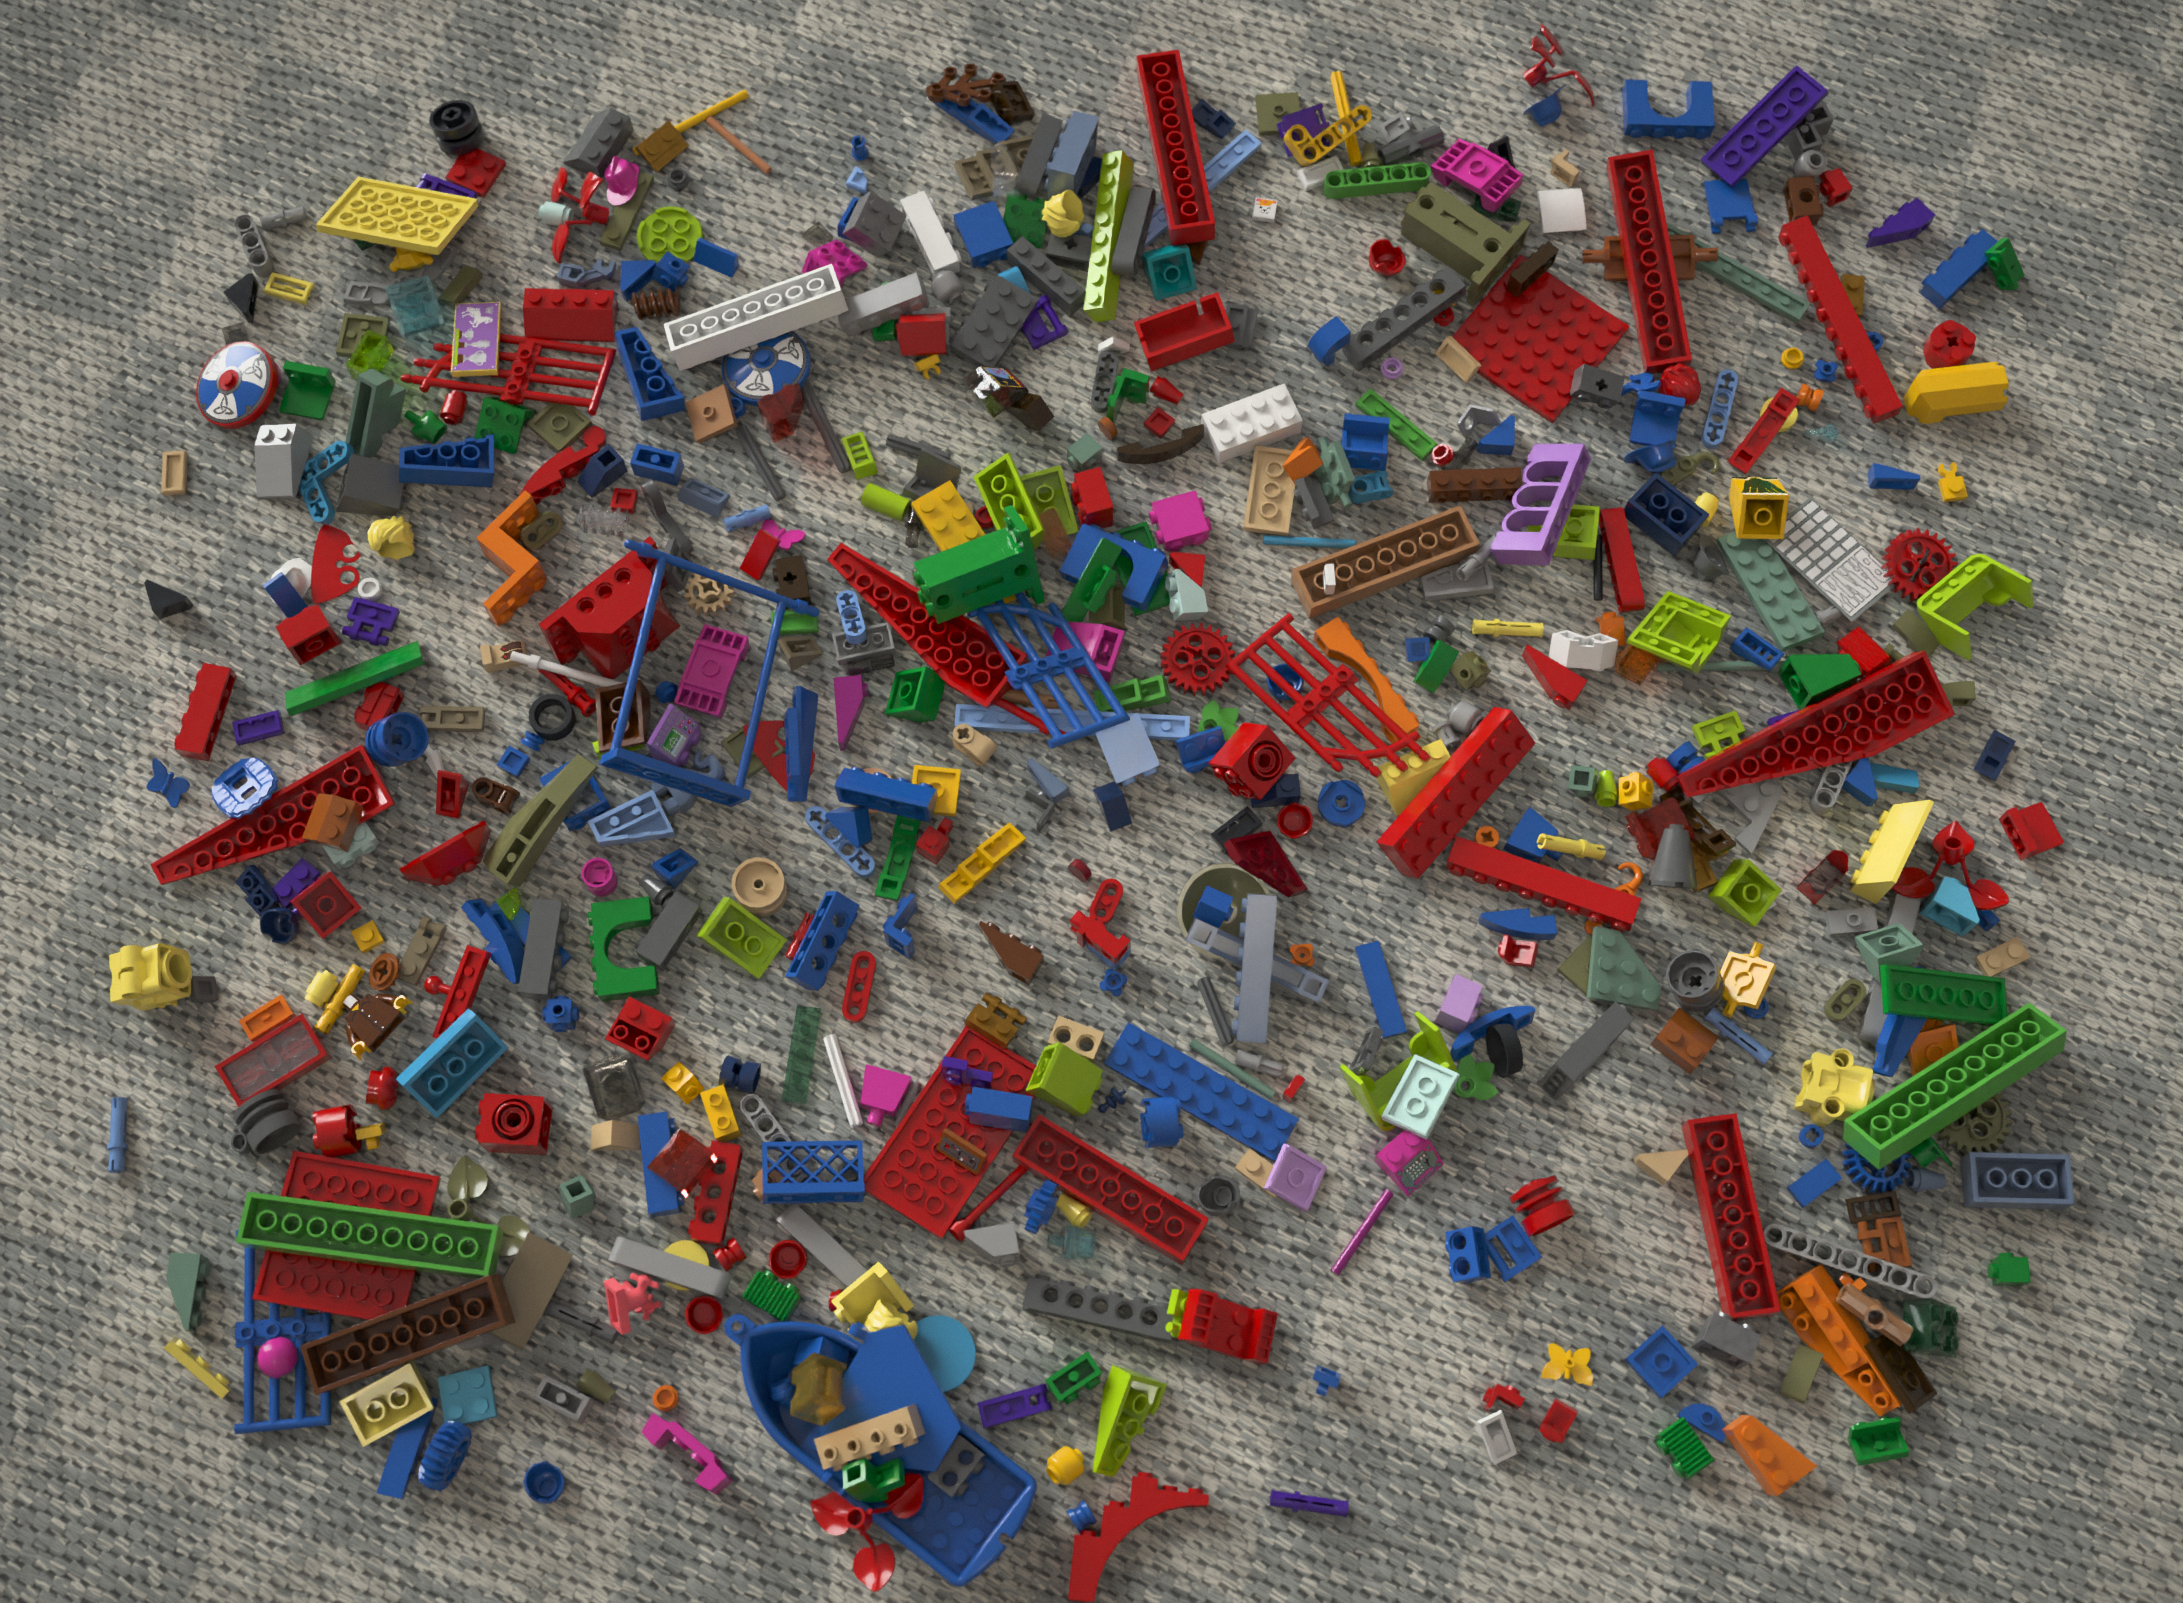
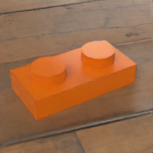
(267, 1018)

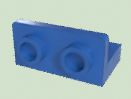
(1199, 748)

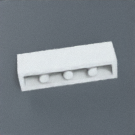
(929, 233)

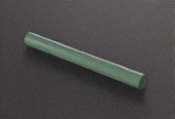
(1232, 1069)

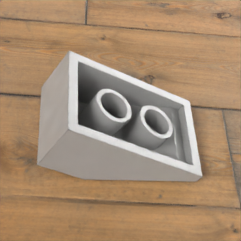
(280, 460)

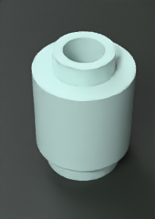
(555, 213)

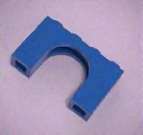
(1642, 120)
(1147, 564)

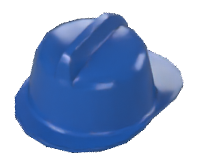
(1546, 110)
(1654, 457)

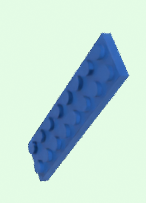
(1201, 1091)

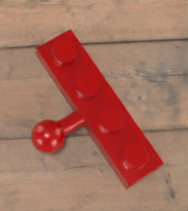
(463, 989)

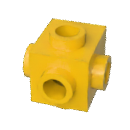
(1635, 792)

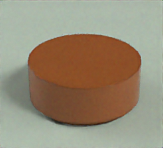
(1107, 428)

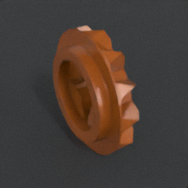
(382, 963)

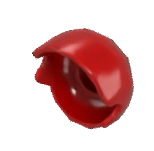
(1294, 820)
(787, 1259)
(703, 1314)

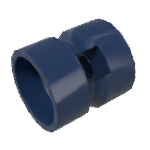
(747, 1075)

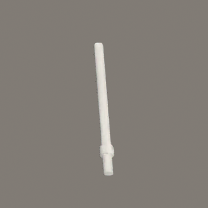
(536, 662)

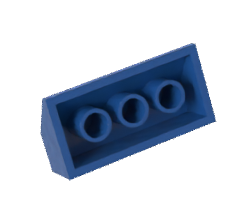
(886, 794)

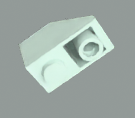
(1186, 597)

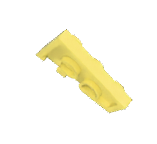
(198, 1367)

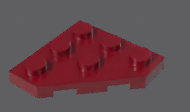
(1266, 860)

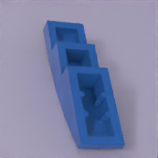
(978, 119)
(405, 1455)

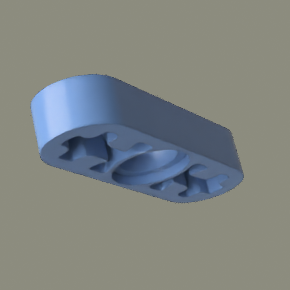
(848, 624)

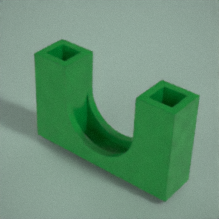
(607, 921)

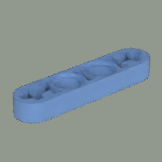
(1719, 409)
(838, 843)

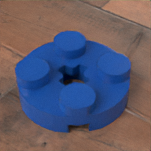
(1341, 816)

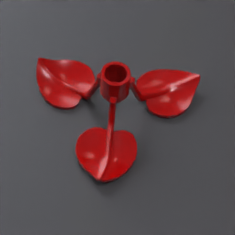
(1539, 71)
(591, 211)
(1952, 846)
(836, 1515)

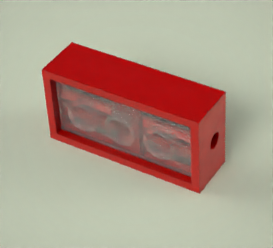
(274, 1060)

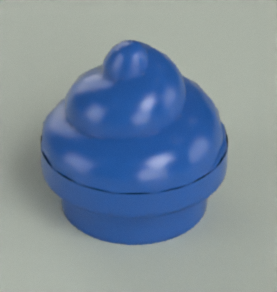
(783, 1392)

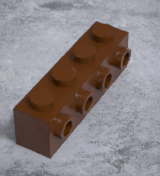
(1473, 484)

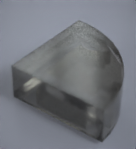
(817, 233)

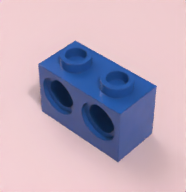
(1473, 1253)

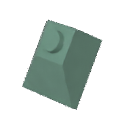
(1888, 946)

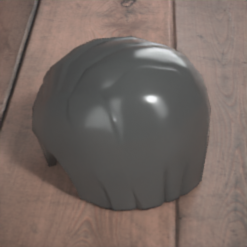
(1218, 1196)

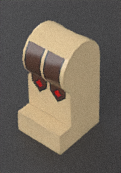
(498, 656)

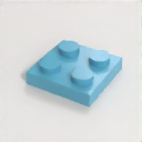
(468, 1396)

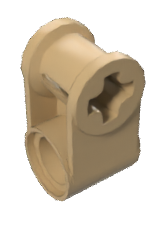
(975, 746)

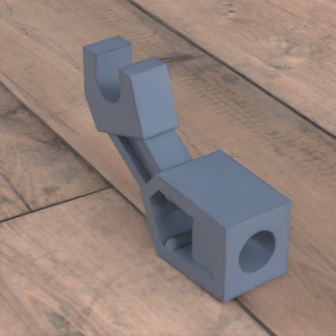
(597, 273)

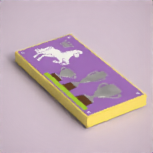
(476, 339)

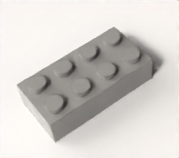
(877, 644)

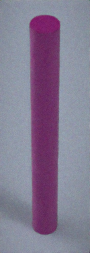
(1362, 1232)

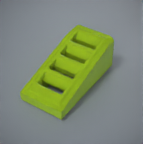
(864, 467)

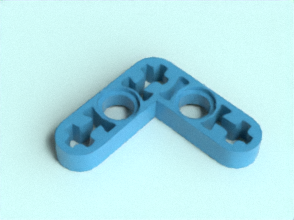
(314, 480)

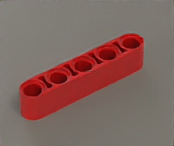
(1621, 560)

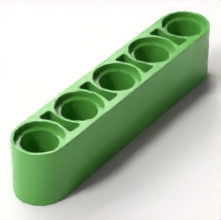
(1366, 184)

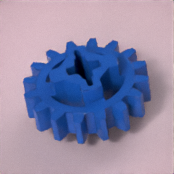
(1041, 1207)

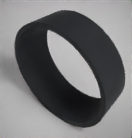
(1504, 1049)

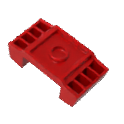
(1227, 1327)

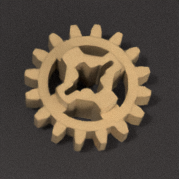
(707, 601)

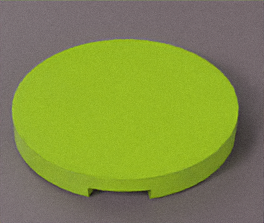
(671, 231)

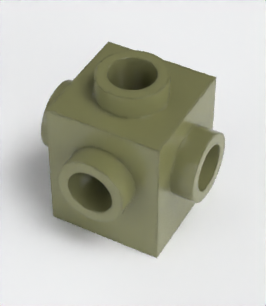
(1470, 670)

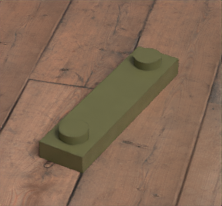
(625, 215)

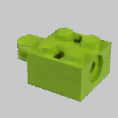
(1579, 533)

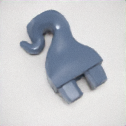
(683, 801)

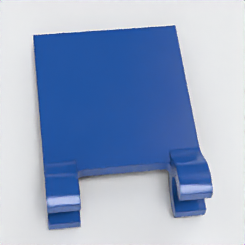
(1729, 204)

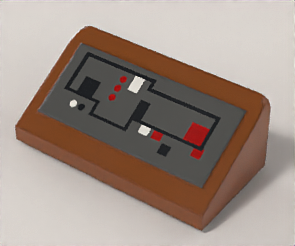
(961, 1151)

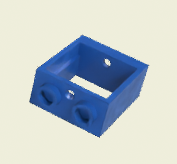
(579, 820)

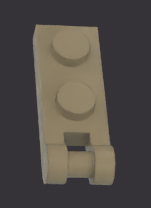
(453, 718)
(420, 951)

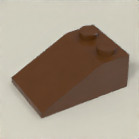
(608, 708)

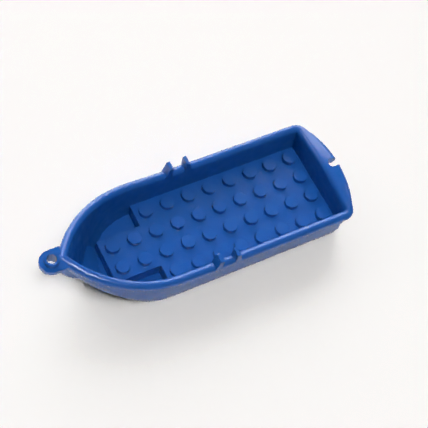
(947, 1534)

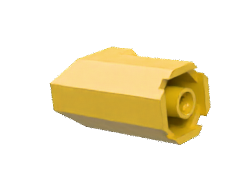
(1956, 391)

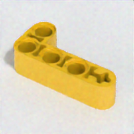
(1332, 133)

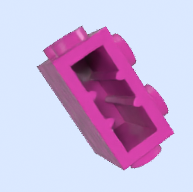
(1180, 521)

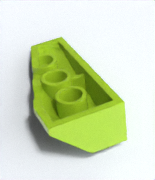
(1124, 1407)

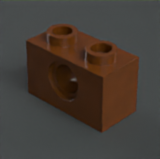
(1799, 190)

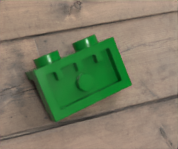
(2004, 264)

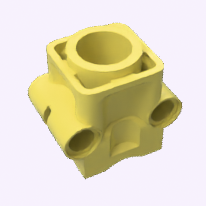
(150, 976)
(1834, 1087)

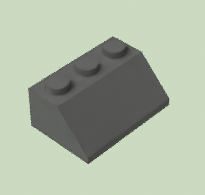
(600, 142)

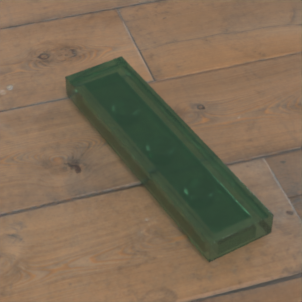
(801, 1055)

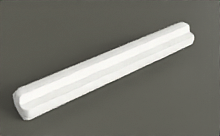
(843, 1080)

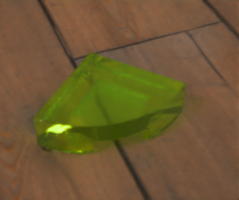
(510, 903)

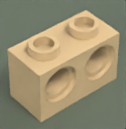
(1078, 1034)

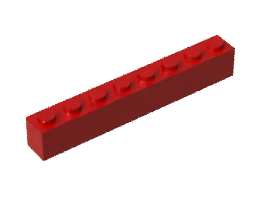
(1543, 884)

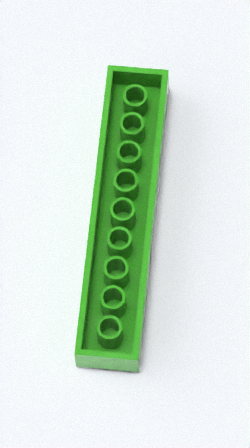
(1953, 1085)
(369, 1236)

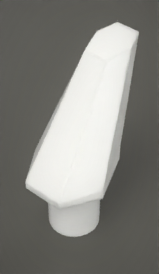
(434, 760)

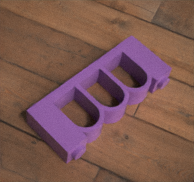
(1538, 547)

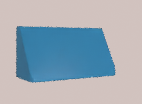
(1895, 778)

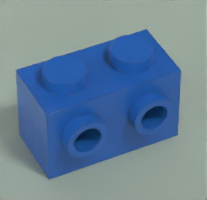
(657, 464)

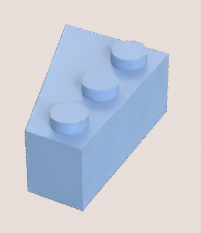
(632, 822)

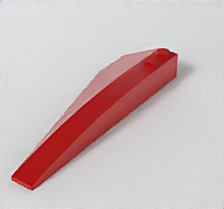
(954, 649)
(281, 819)

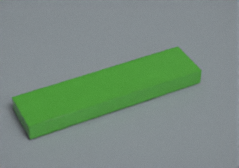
(1400, 427)

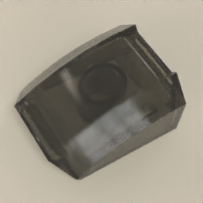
(614, 1086)

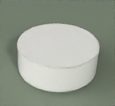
(370, 589)

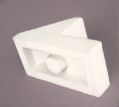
(1496, 1437)

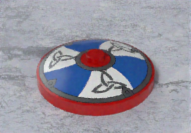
(237, 385)

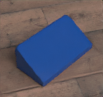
(716, 258)

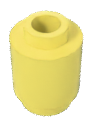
(1708, 503)
(321, 988)

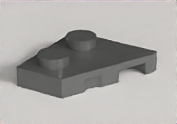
(1367, 1051)

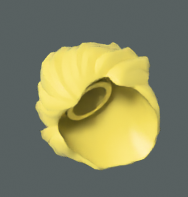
(1063, 213)
(391, 538)
(886, 1316)

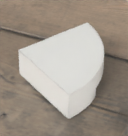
(1114, 344)

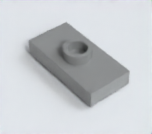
(1851, 921)

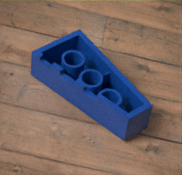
(649, 383)
(449, 463)

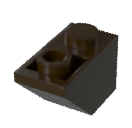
(1031, 411)

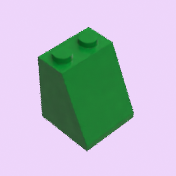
(1817, 676)

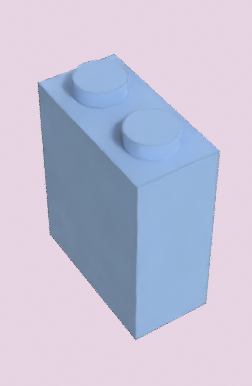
(1128, 750)

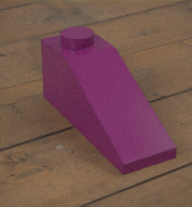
(849, 704)

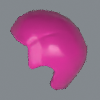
(277, 1357)

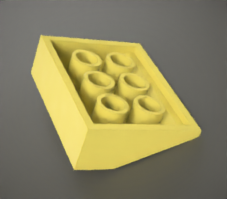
(1889, 849)

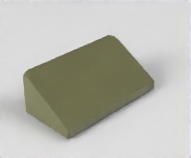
(461, 286)

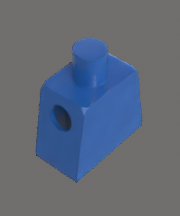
(1524, 838)

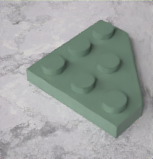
(1619, 973)

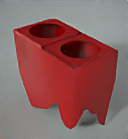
(1836, 858)

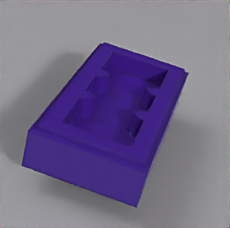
(258, 727)

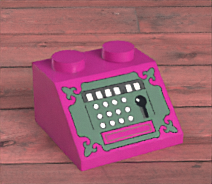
(1409, 1161)

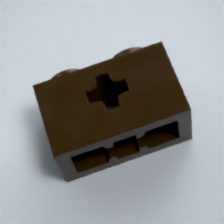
(793, 570)

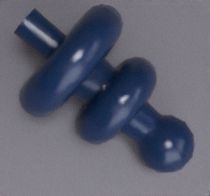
(1111, 1101)

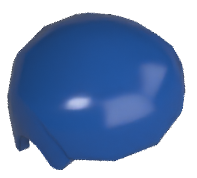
(1290, 676)
(543, 1491)

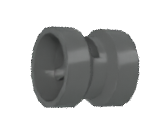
(1439, 630)

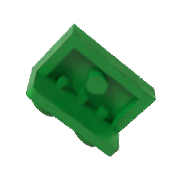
(1877, 1441)

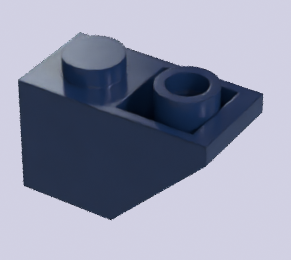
(602, 471)

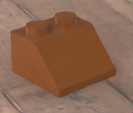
(333, 822)
(1684, 1041)

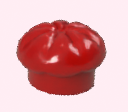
(382, 1088)

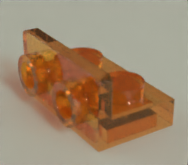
(1634, 664)

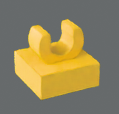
(927, 363)
(371, 1134)

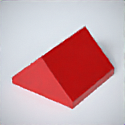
(923, 334)

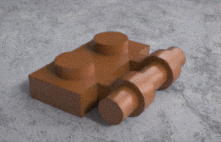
(1890, 1239)

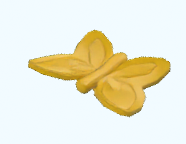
(1568, 1363)

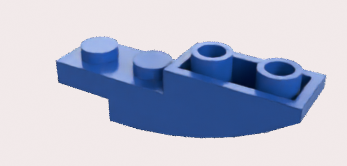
(503, 939)

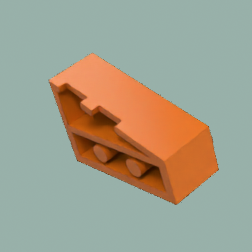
(1767, 1455)

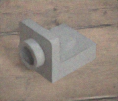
(1396, 126)

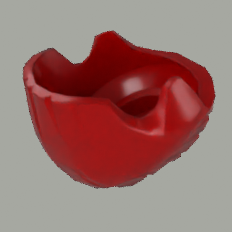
(1386, 258)

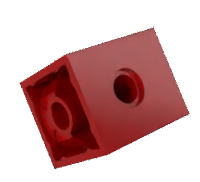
(1251, 761)
(503, 1113)

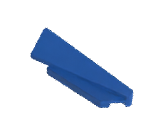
(799, 739)
(1895, 1041)

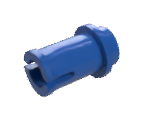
(859, 149)

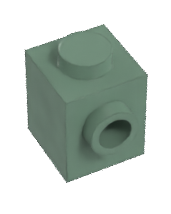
(1084, 453)
(1583, 780)
(577, 1196)

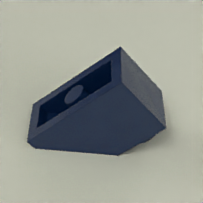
(1282, 793)

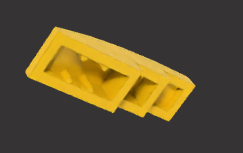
(982, 862)

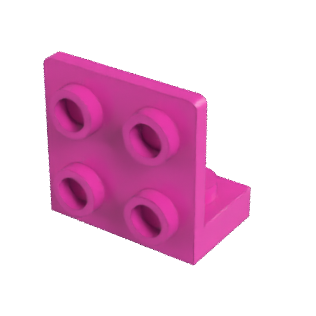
(835, 253)

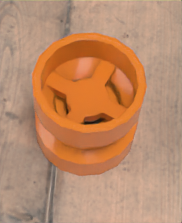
(1809, 397)

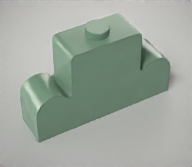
(374, 412)

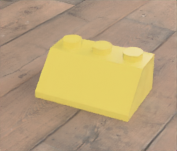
(1403, 787)
(387, 1403)

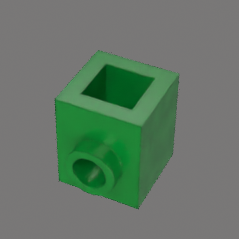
(2009, 1270)

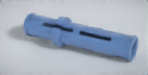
(1761, 1054)
(117, 1135)

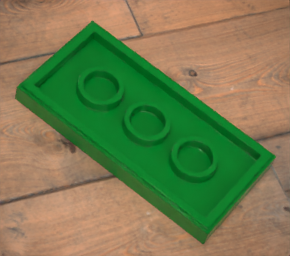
(1124, 566)

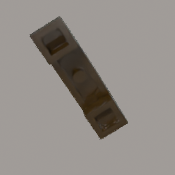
(1134, 454)
(1706, 836)

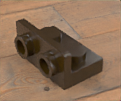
(1011, 102)

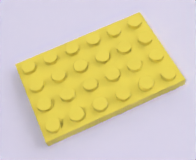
(397, 215)

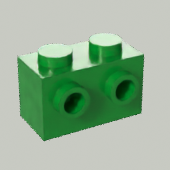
(1073, 1378)

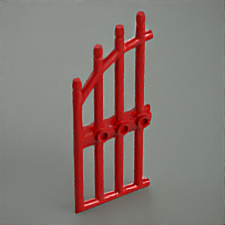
(523, 372)
(1320, 698)

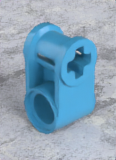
(1374, 487)

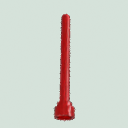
(958, 1227)

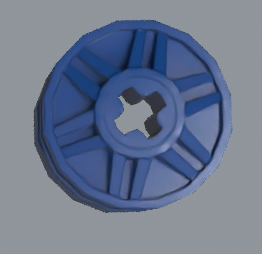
(397, 739)

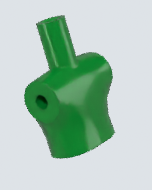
(427, 427)

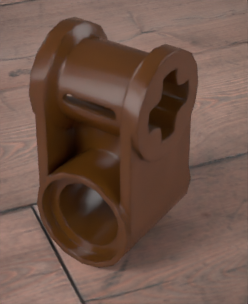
(498, 797)

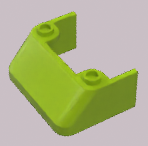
(1963, 591)
(1376, 1095)

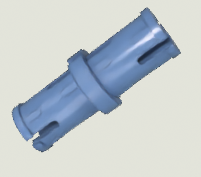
(747, 518)

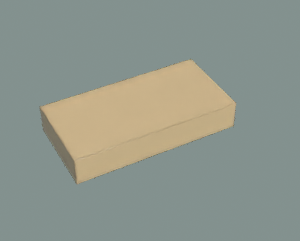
(1458, 359)
(174, 473)

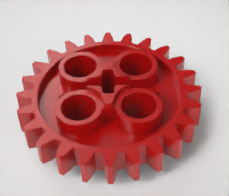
(1901, 555)
(1184, 674)

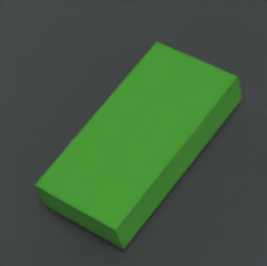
(797, 624)

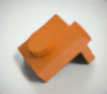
(1612, 626)

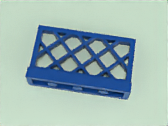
(812, 1191)

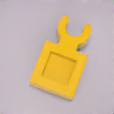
(1951, 486)

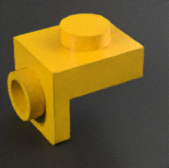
(683, 1083)

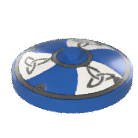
(766, 367)

